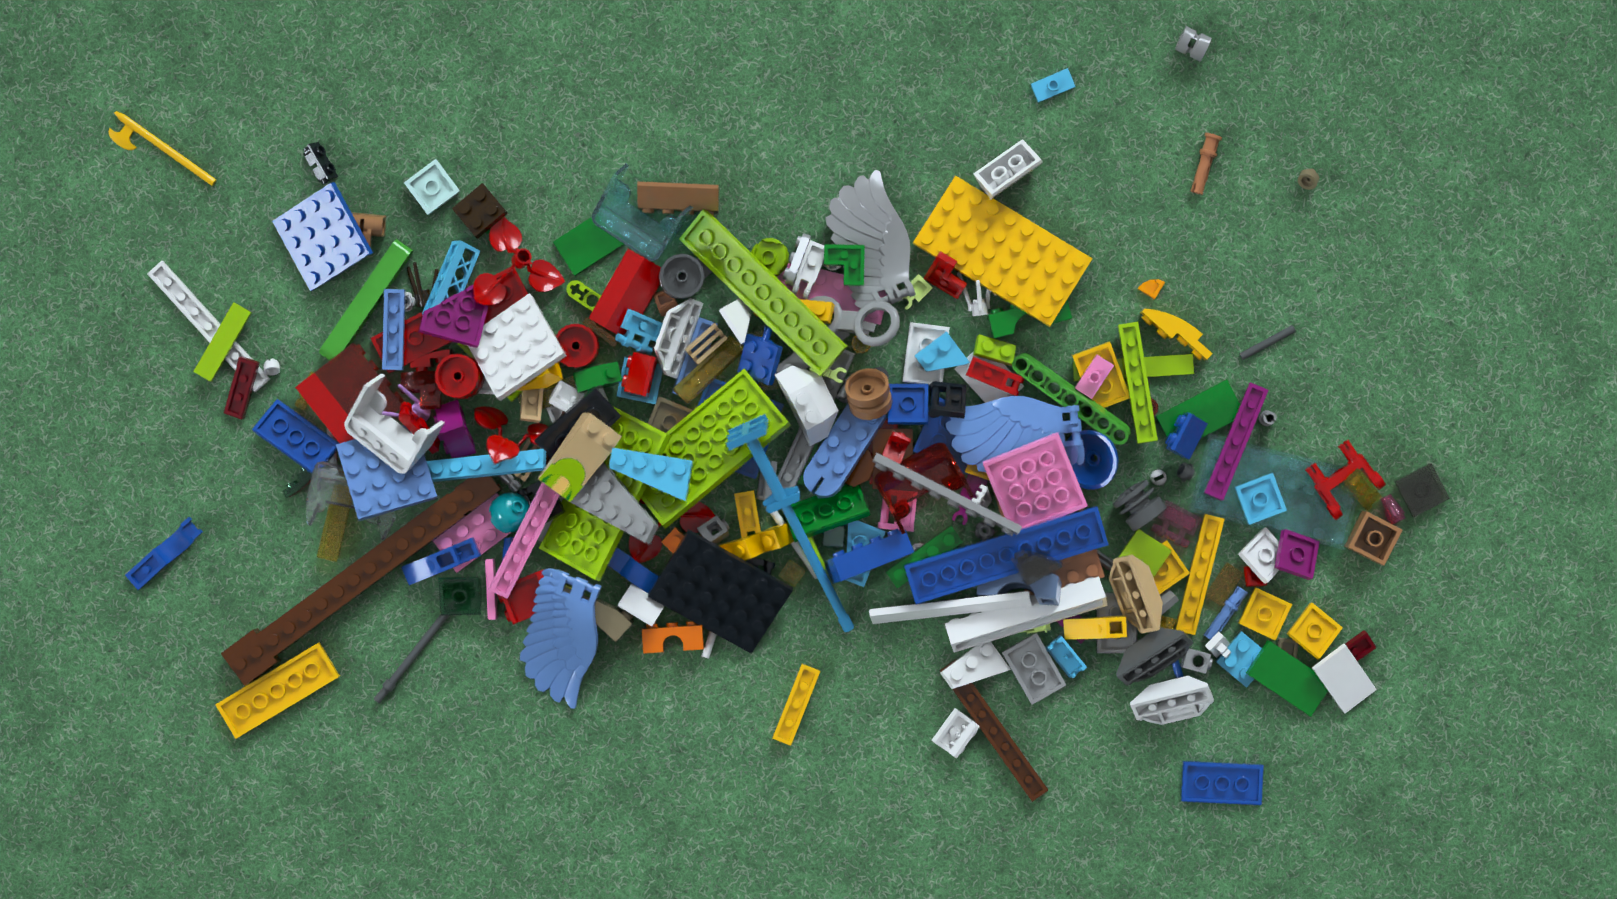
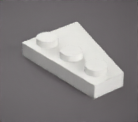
(975, 665)

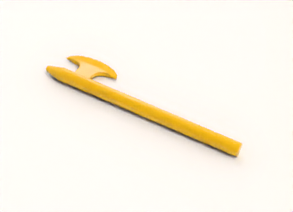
(131, 126)

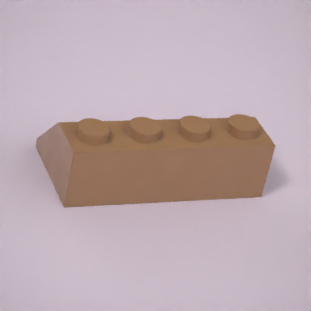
(677, 197)

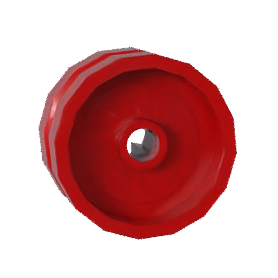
(588, 345)
(448, 374)

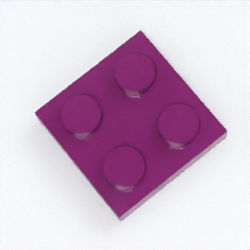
(1297, 554)

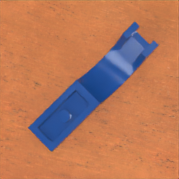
(163, 554)
(632, 570)

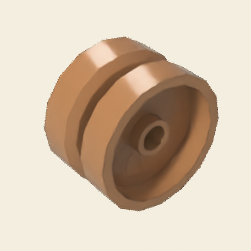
(868, 394)

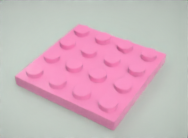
(1035, 482)

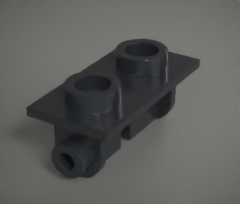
(325, 169)

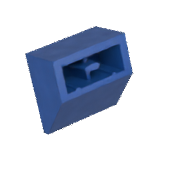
(1186, 435)

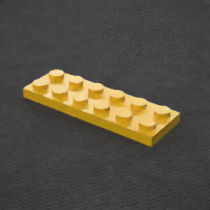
(277, 690)

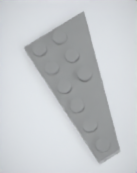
(610, 501)

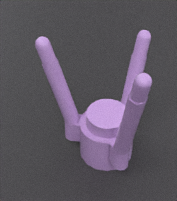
(425, 414)

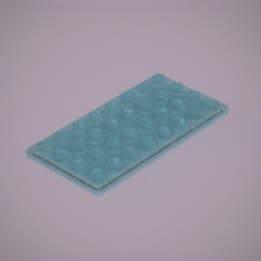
(1305, 507)

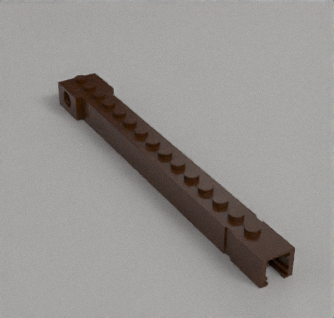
(260, 650)

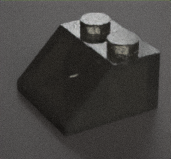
(1033, 565)

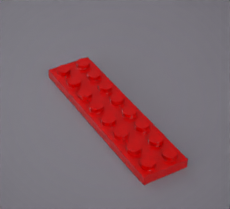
(420, 344)

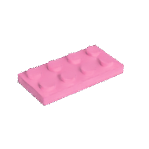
(475, 525)

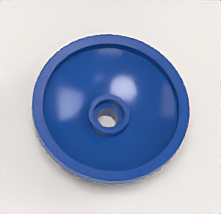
(1100, 472)

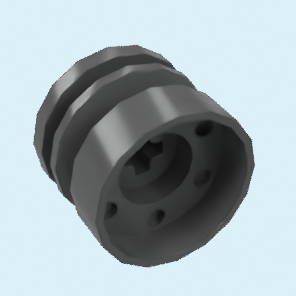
(1139, 505)

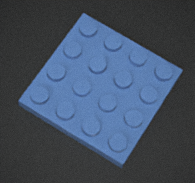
(377, 486)

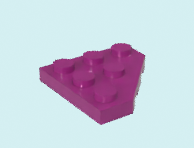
(456, 319)

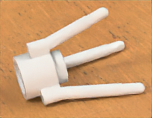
(979, 306)

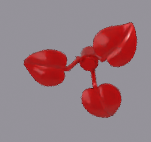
(508, 237)
(498, 447)
(690, 520)

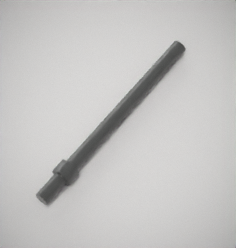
(390, 684)

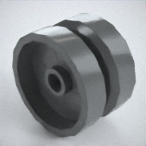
(685, 265)

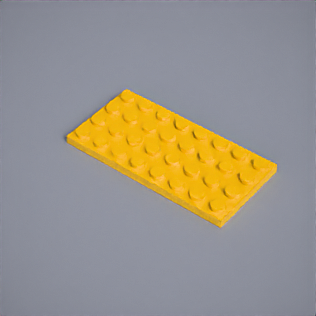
(1003, 251)

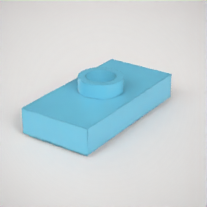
(1052, 85)

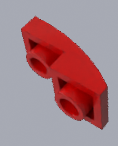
(422, 363)

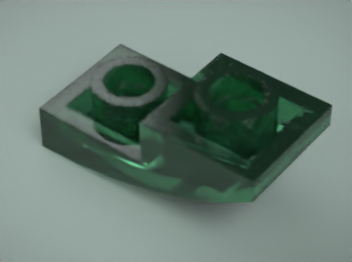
(295, 487)

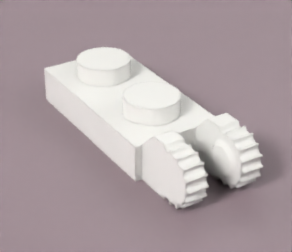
(809, 267)

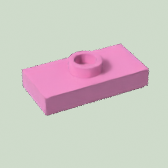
(1094, 376)

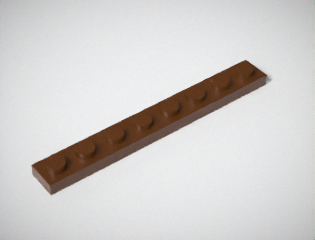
(1000, 739)

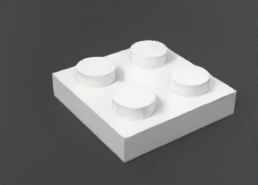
(1261, 555)

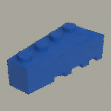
(869, 556)

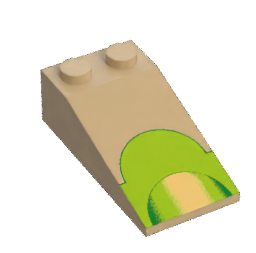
(579, 456)

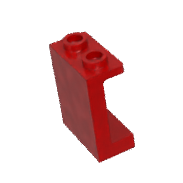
(521, 599)

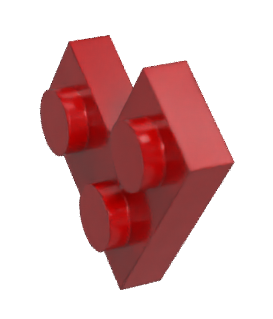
(941, 276)

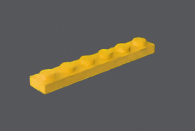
(1199, 574)

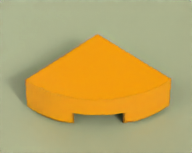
(1151, 287)

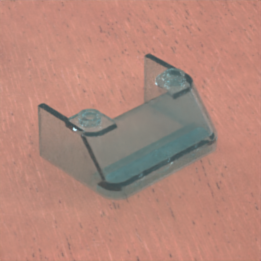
(631, 225)

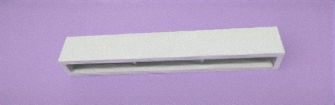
(997, 624)

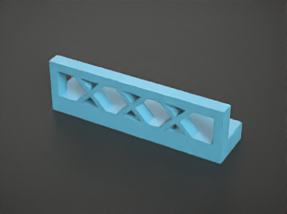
(448, 270)

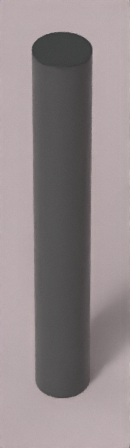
(1267, 342)

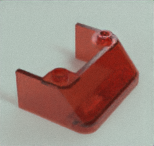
(933, 463)

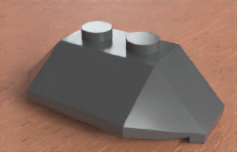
(1152, 654)

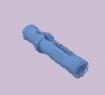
(1231, 605)

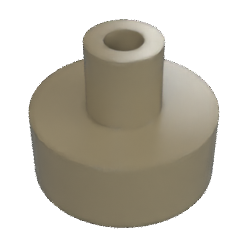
(1308, 179)

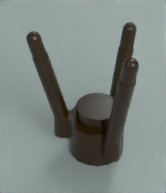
(421, 296)

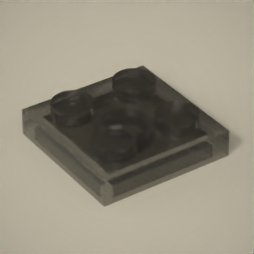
(1421, 489)

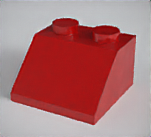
(640, 374)

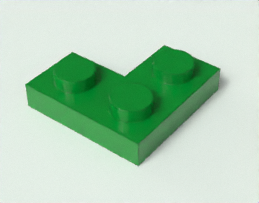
(851, 258)

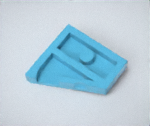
(941, 354)

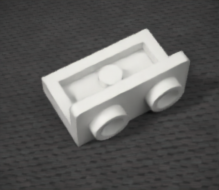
(955, 733)

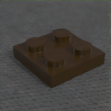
(479, 210)

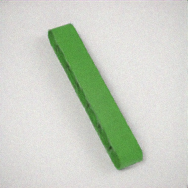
(366, 300)
(1061, 397)

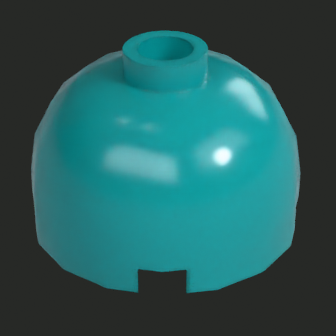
(508, 511)

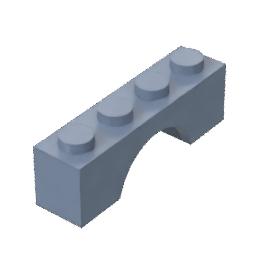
(1045, 589)

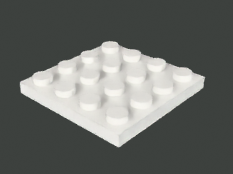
(516, 347)

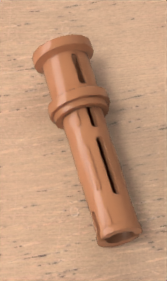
(1207, 154)

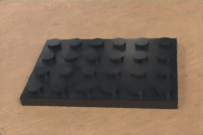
(720, 591)

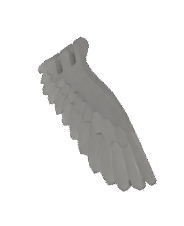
(868, 218)

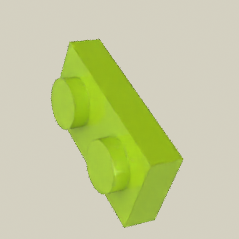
(994, 350)

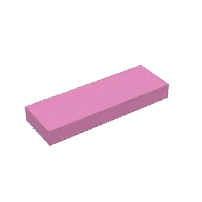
(491, 597)

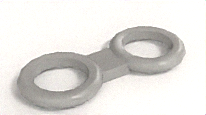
(852, 320)

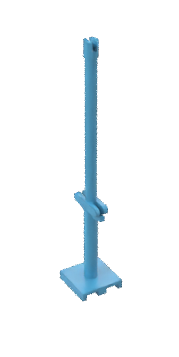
(782, 499)

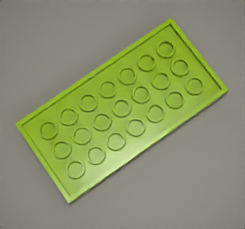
(703, 440)
(586, 539)

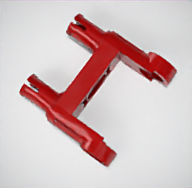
(1325, 484)

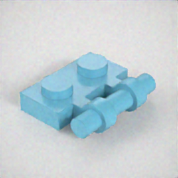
(641, 325)

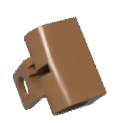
(371, 225)

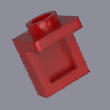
(896, 447)

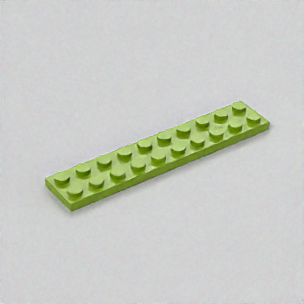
(763, 292)

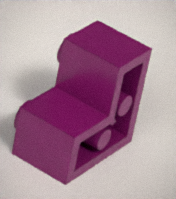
(455, 430)

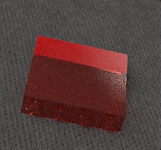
(337, 385)

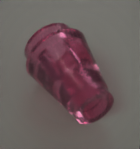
(1392, 509)

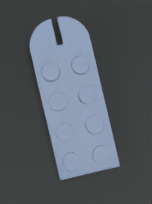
(840, 453)

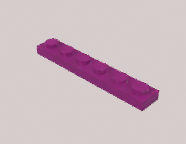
(1236, 441)

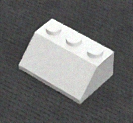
(1007, 169)

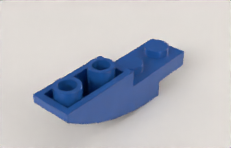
(441, 561)

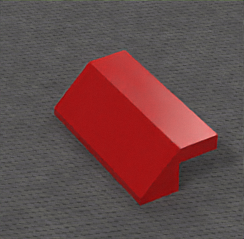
(629, 288)

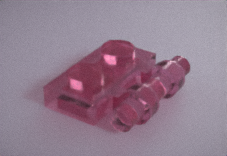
(1179, 518)

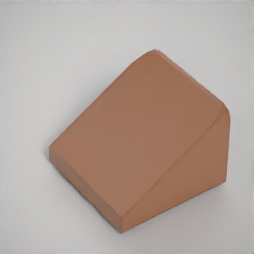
(664, 302)

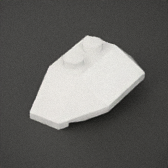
(676, 336)
(809, 402)
(1172, 700)

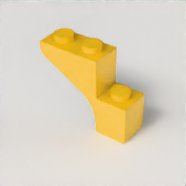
(760, 542)

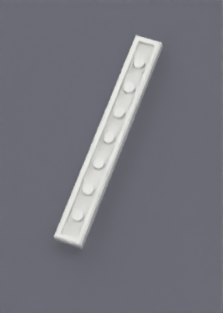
(198, 314)
(950, 607)

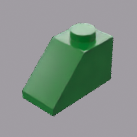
(598, 377)

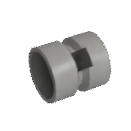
(1199, 47)

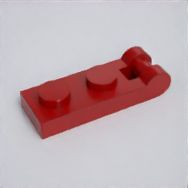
(994, 376)
(414, 423)

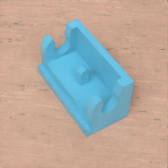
(1065, 657)

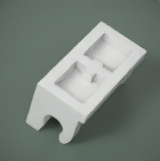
(564, 396)

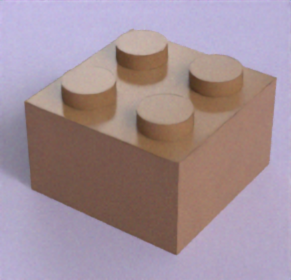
(1373, 538)

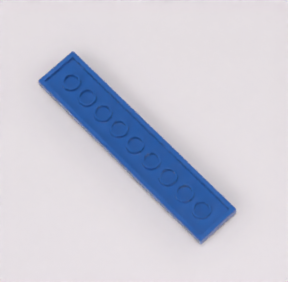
(991, 557)

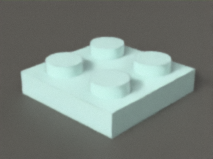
(432, 187)

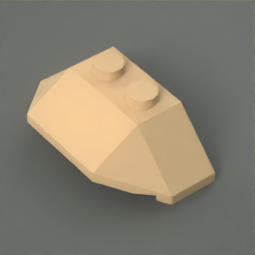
(1136, 593)

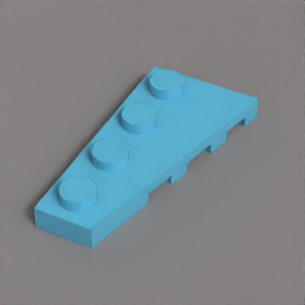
(658, 471)

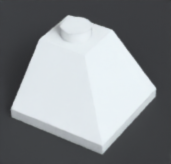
(738, 318)

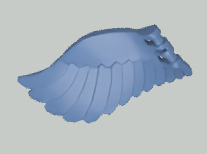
(1011, 423)
(561, 636)

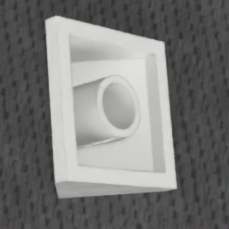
(640, 605)

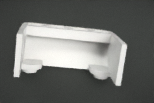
(385, 435)

